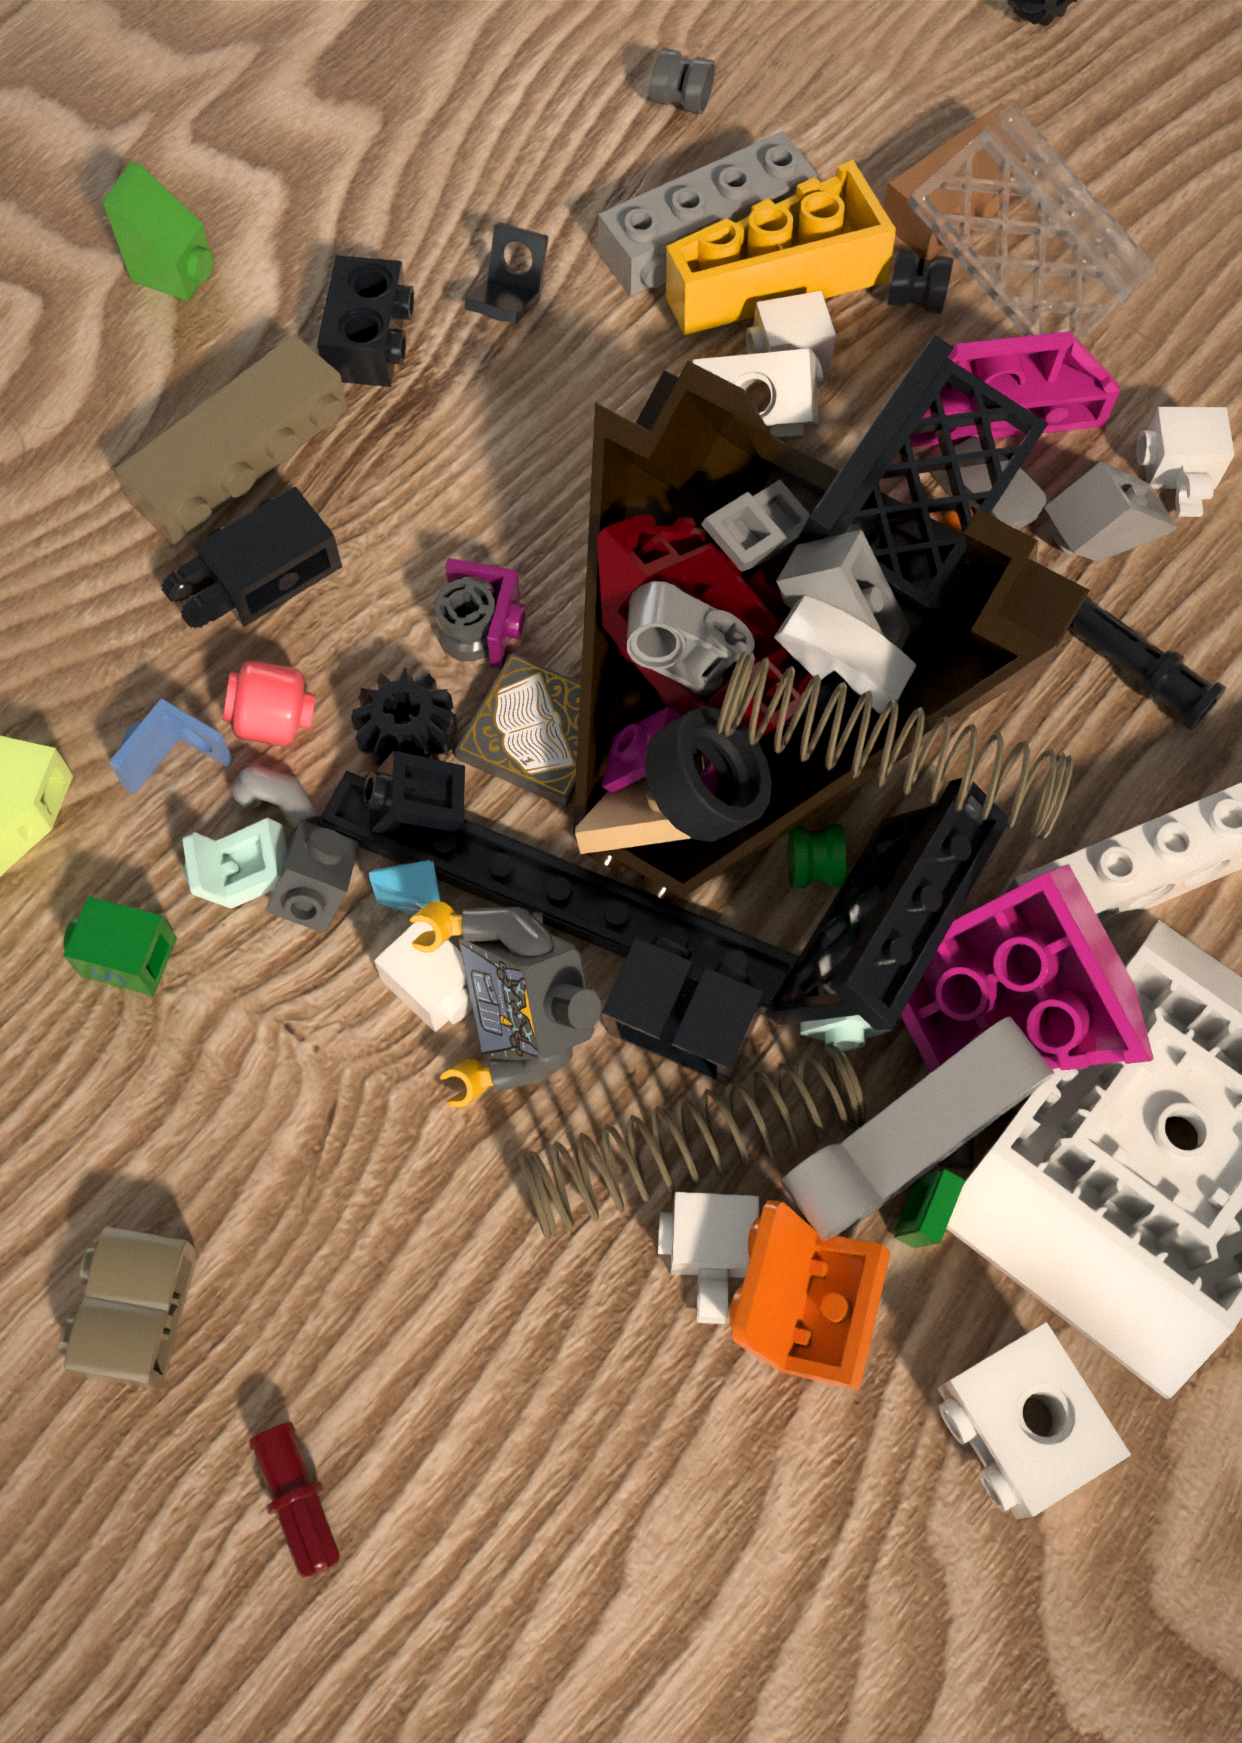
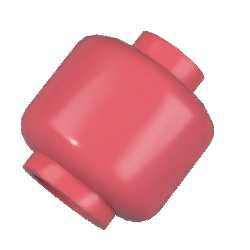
(268, 703)

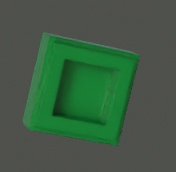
(928, 1209)

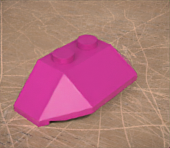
(1042, 373)

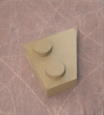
(627, 820)

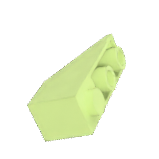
(30, 796)

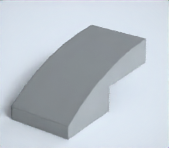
(1020, 502)
(758, 526)

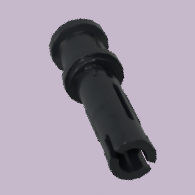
(1159, 673)

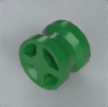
(817, 856)

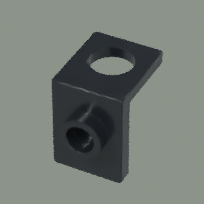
(509, 293)

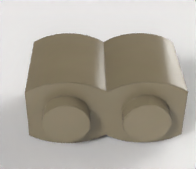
(128, 1308)

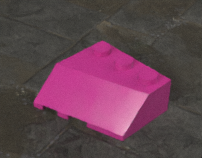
(1043, 965)

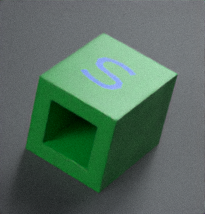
(119, 945)

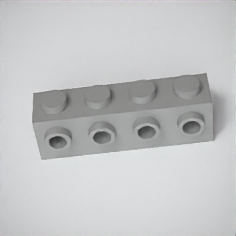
(638, 230)

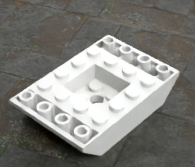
(1099, 1205)

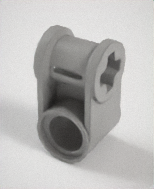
(683, 637)

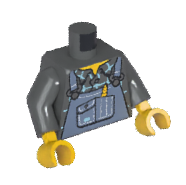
(522, 993)

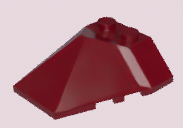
(690, 559)

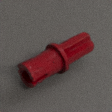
(295, 1500)

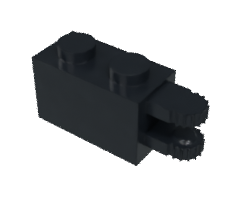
(255, 562)

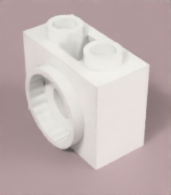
(1021, 1467)

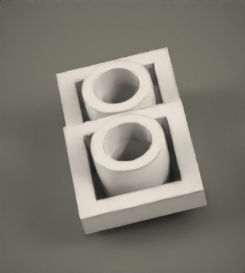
(832, 640)

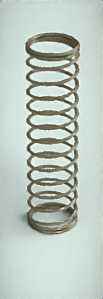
(1051, 794)
(841, 1109)

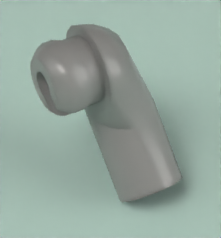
(276, 787)

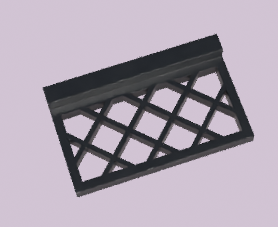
(890, 435)
(891, 913)

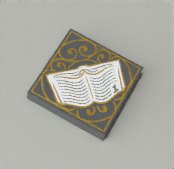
(527, 730)

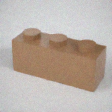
(908, 224)

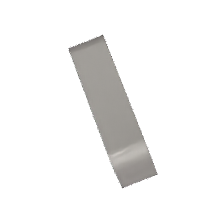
(917, 1130)

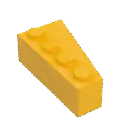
(819, 240)

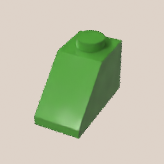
(157, 235)

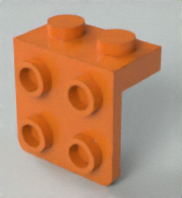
(808, 1300)

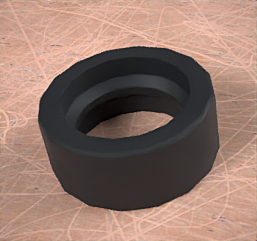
(682, 793)

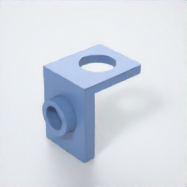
(153, 738)

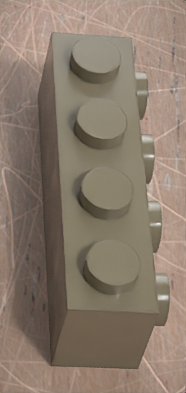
(233, 439)

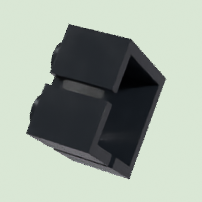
(683, 1010)

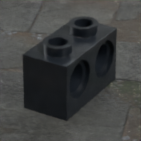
(365, 319)

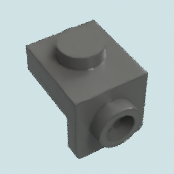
(313, 876)

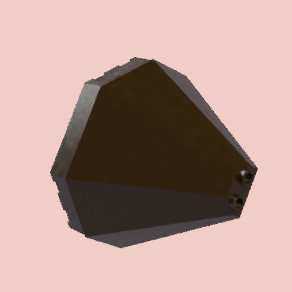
(697, 452)

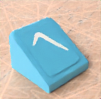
(406, 886)

